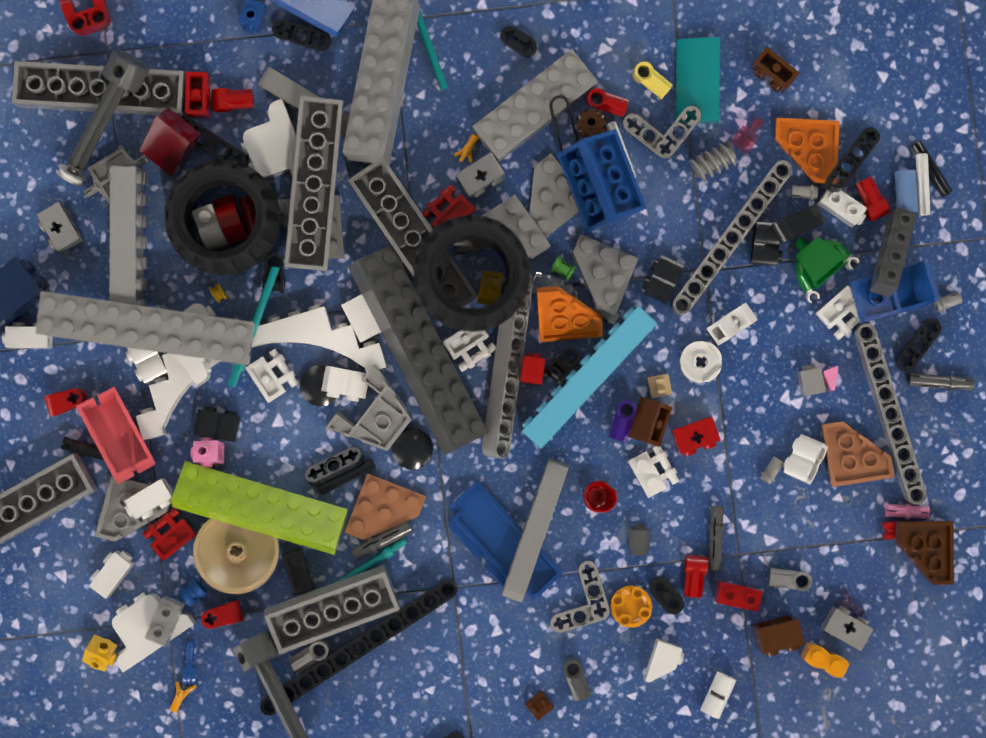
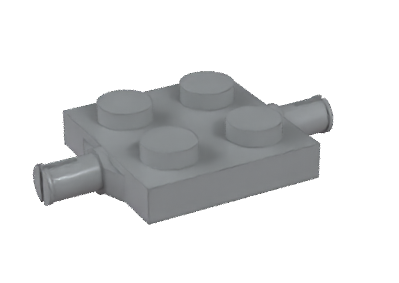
(101, 171)

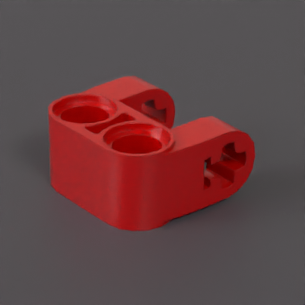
(88, 16)

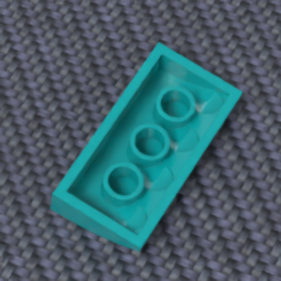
(698, 78)

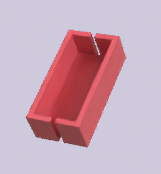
(116, 435)

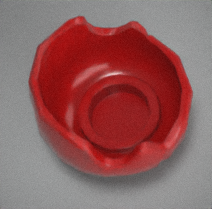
(599, 497)

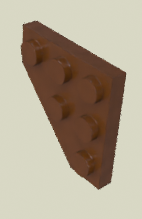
(929, 548)

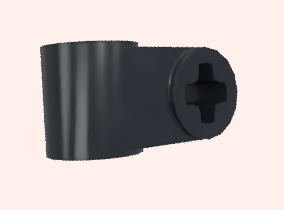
(281, 278)
(561, 366)

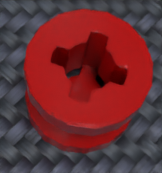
(889, 529)

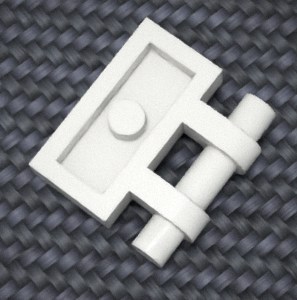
(838, 308)
(463, 342)
(265, 378)
(647, 474)

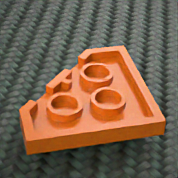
(810, 145)
(565, 316)

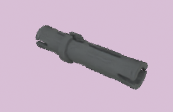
(935, 381)
(716, 533)
(374, 544)

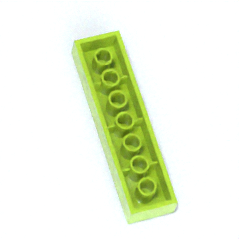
(259, 508)

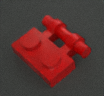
(457, 207)
(174, 538)

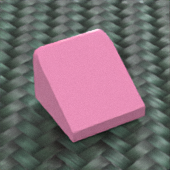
(830, 378)

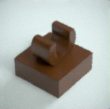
(539, 705)

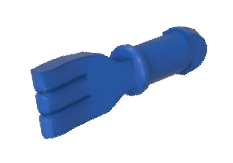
(189, 670)

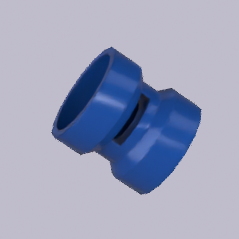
(192, 592)

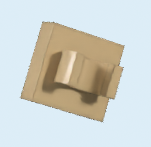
(659, 385)

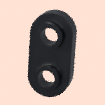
(666, 594)

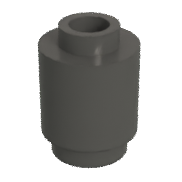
(639, 539)

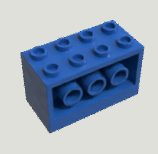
(601, 180)

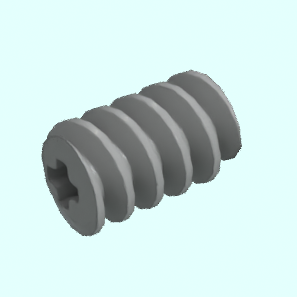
(713, 161)

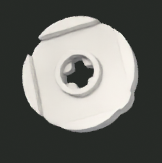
(688, 361)

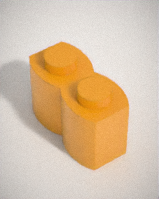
(821, 658)

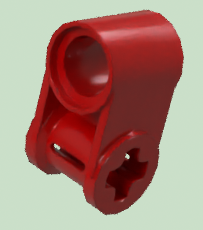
(62, 401)
(226, 615)

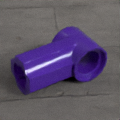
(622, 423)

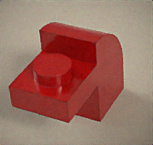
(230, 219)

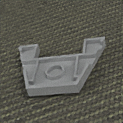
(381, 421)

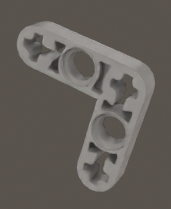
(660, 138)
(588, 608)

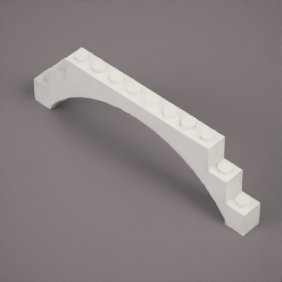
(307, 327)

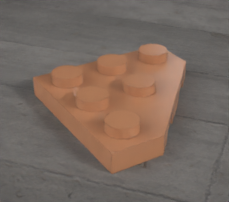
(853, 457)
(382, 507)

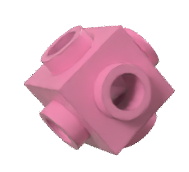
(207, 452)

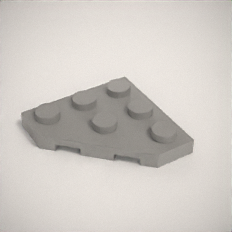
(551, 196)
(517, 219)
(336, 247)
(604, 272)
(114, 519)

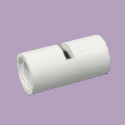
(718, 695)

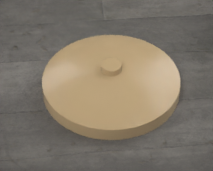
(234, 557)

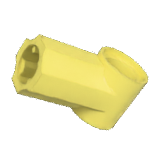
(654, 81)

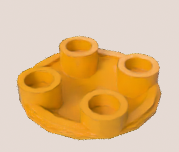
(631, 606)

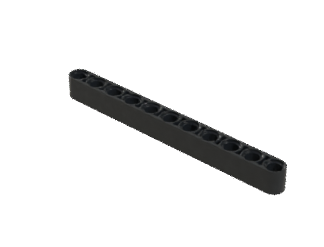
(370, 643)

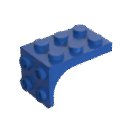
(914, 292)

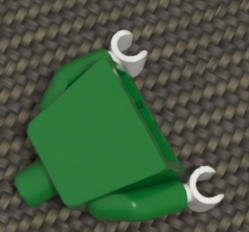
(818, 262)

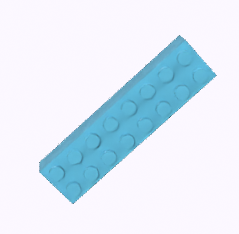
(589, 377)

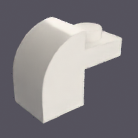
(209, 228)
(732, 324)

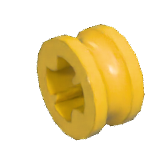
(217, 292)

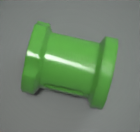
(562, 268)

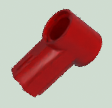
(225, 99)
(609, 103)
(876, 204)
(695, 570)

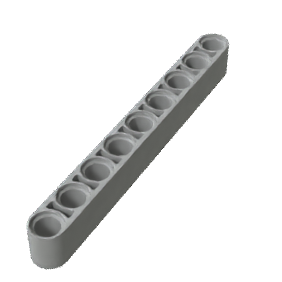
(738, 230)
(506, 381)
(897, 421)

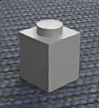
(811, 380)

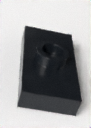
(297, 571)

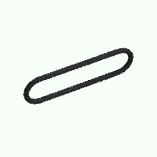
(554, 120)

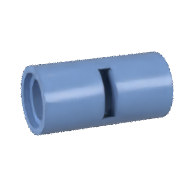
(906, 190)

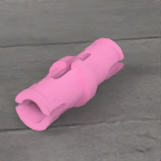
(907, 511)

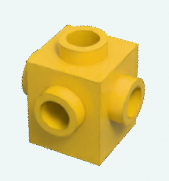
(100, 653)

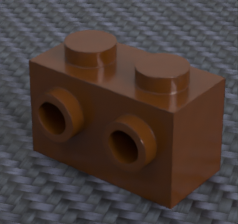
(774, 70)
(650, 421)

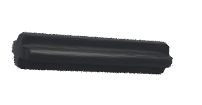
(934, 172)
(367, 467)

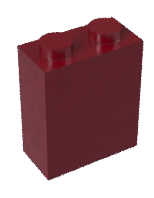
(169, 142)

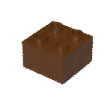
(778, 635)

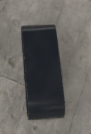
(798, 223)

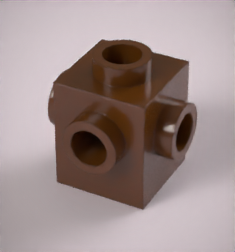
(586, 130)

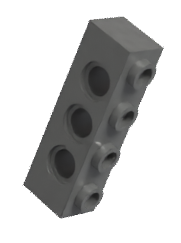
(892, 252)

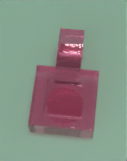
(746, 137)

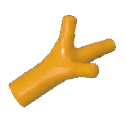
(467, 149)
(179, 696)

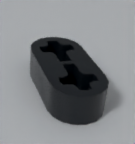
(521, 37)

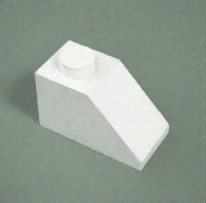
(663, 660)

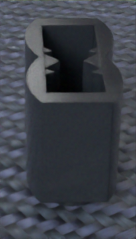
(765, 246)
(663, 279)
(217, 425)

